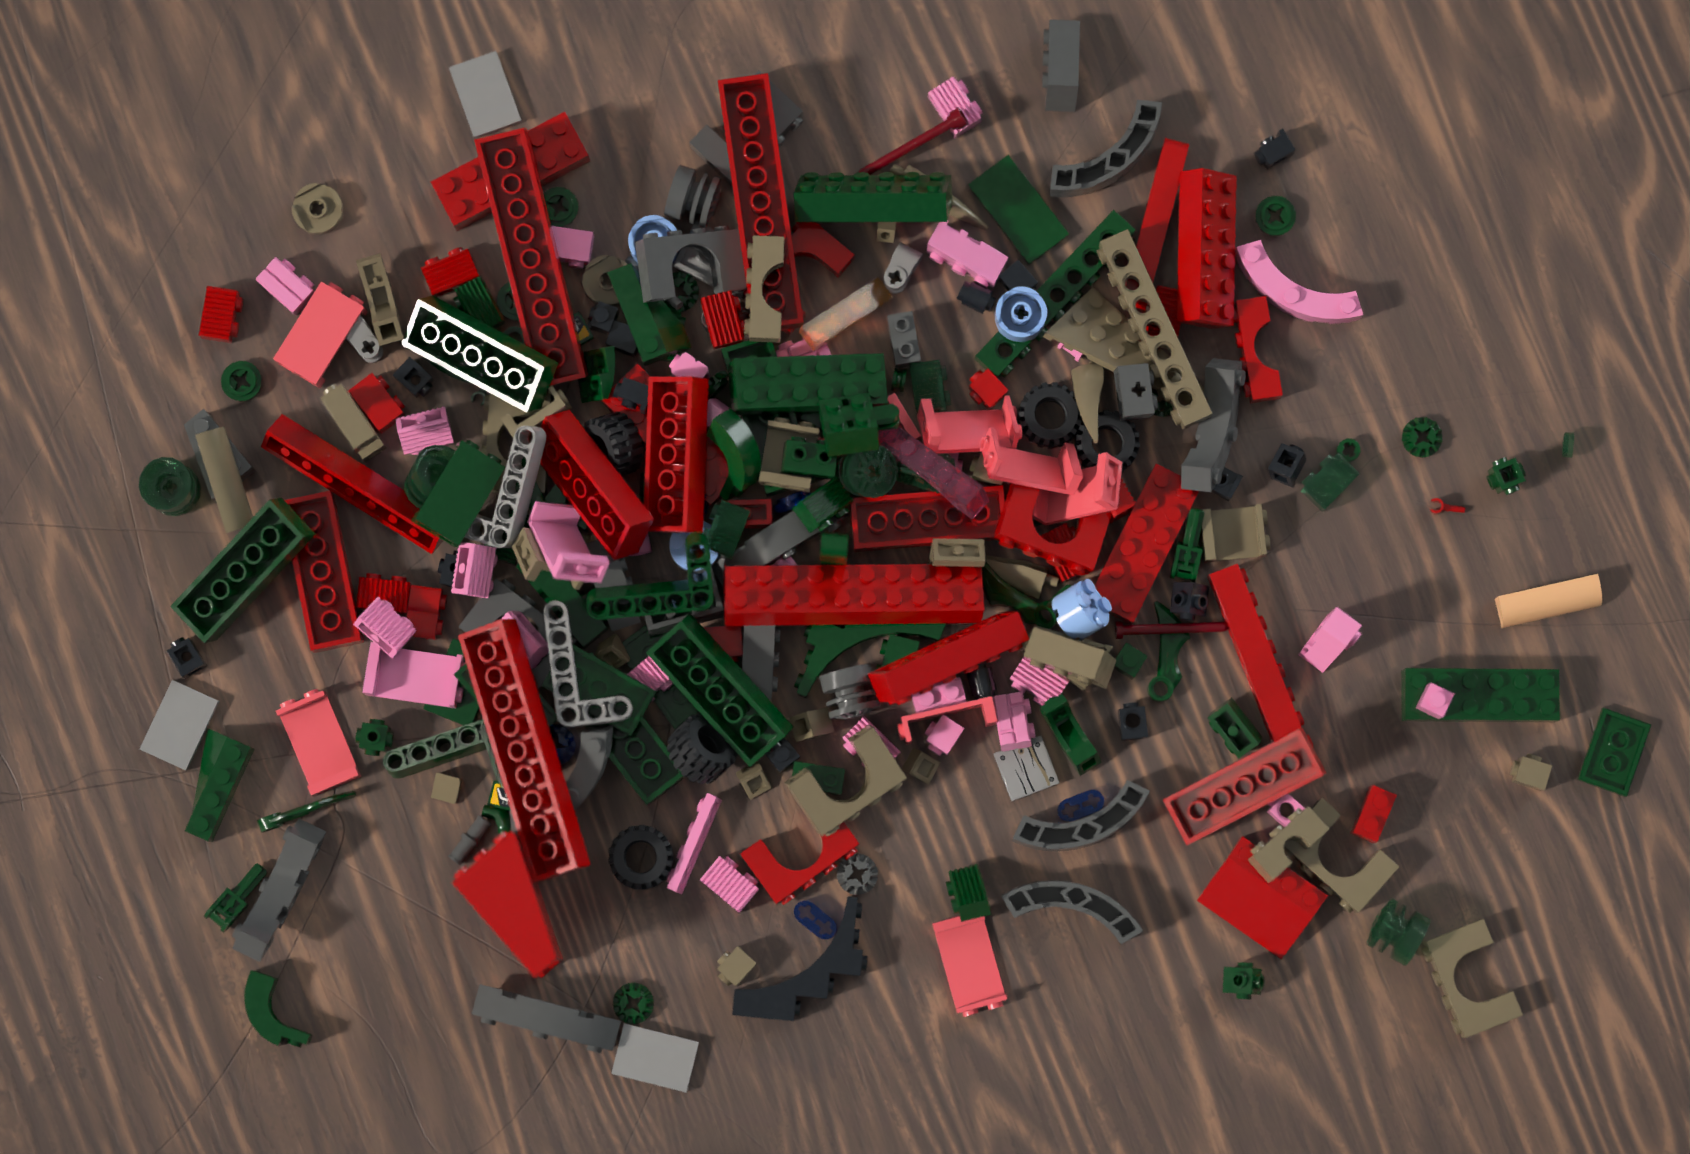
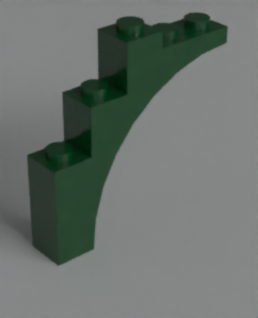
(833, 641)

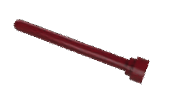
(954, 120)

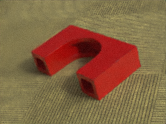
(815, 242)
(1017, 530)
(782, 882)

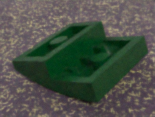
(601, 373)

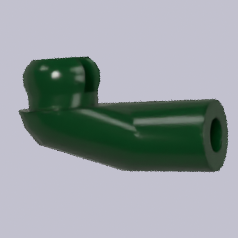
(500, 816)

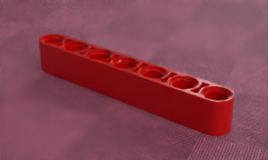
(1159, 208)

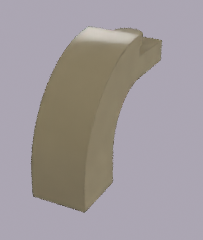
(380, 299)

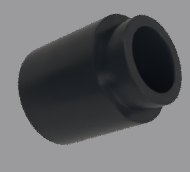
(976, 297)
(982, 682)

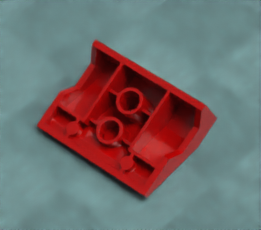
(1264, 911)

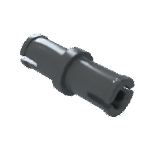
(469, 840)

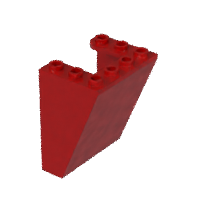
(511, 903)

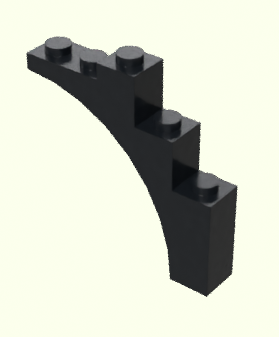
(780, 1001)

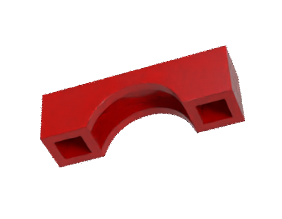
(1262, 382)

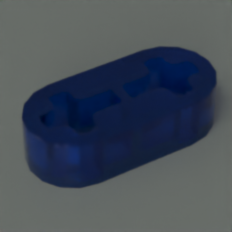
(1078, 800)
(820, 915)

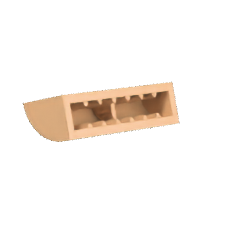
(1549, 601)

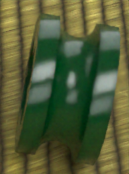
(898, 380)
(1356, 451)

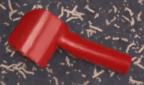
(1446, 507)

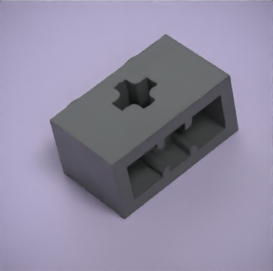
(903, 339)
(1129, 404)

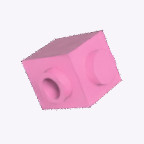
(942, 735)

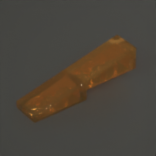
(845, 314)

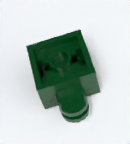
(853, 424)

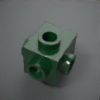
(1514, 472)
(384, 739)
(1243, 980)

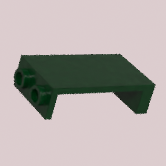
(459, 493)

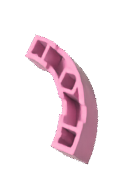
(1290, 296)

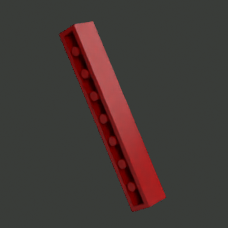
(347, 479)
(1255, 652)

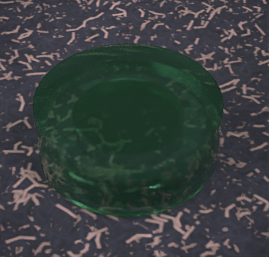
(1568, 444)

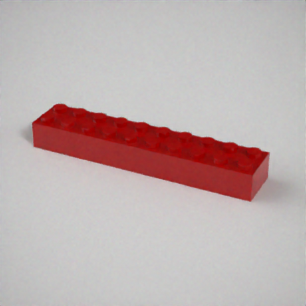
(760, 185)
(530, 251)
(852, 594)
(524, 750)

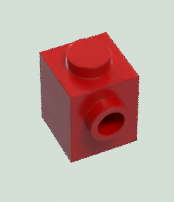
(986, 389)

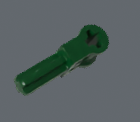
(1188, 552)
(231, 903)

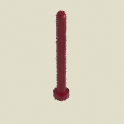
(1171, 628)

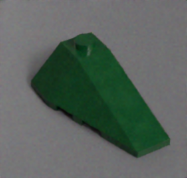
(652, 324)

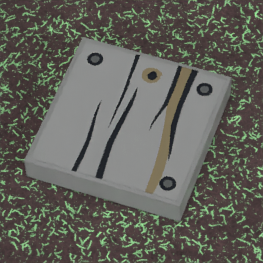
(1026, 769)

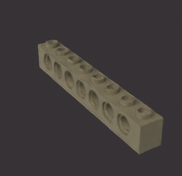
(1123, 245)

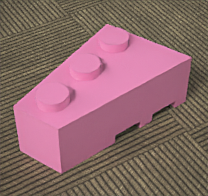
(966, 255)
(1331, 637)

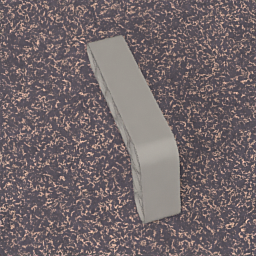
(508, 496)
(570, 676)

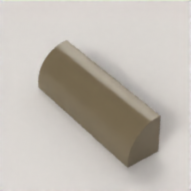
(224, 478)

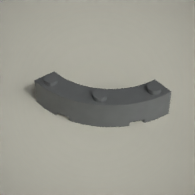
(1115, 162)
(1215, 435)
(773, 543)
(590, 765)
(1085, 831)
(279, 890)
(1073, 896)
(545, 1018)

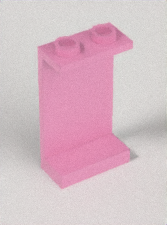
(563, 544)
(413, 677)

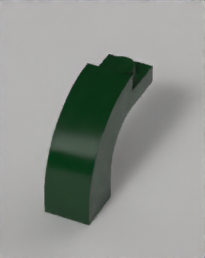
(740, 450)
(1069, 734)
(259, 1010)

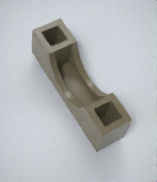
(766, 256)

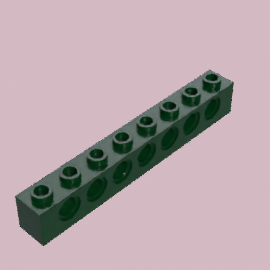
(1001, 366)

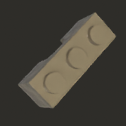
(1270, 857)

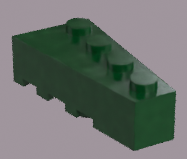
(583, 627)

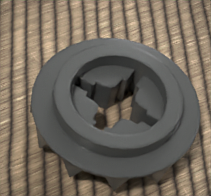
(869, 877)

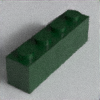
(219, 776)

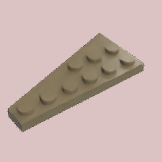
(1105, 337)

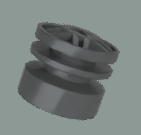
(693, 196)
(849, 691)

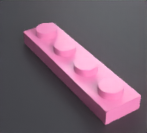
(690, 851)

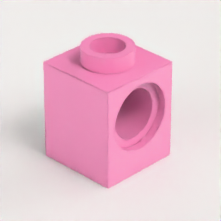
(1275, 805)

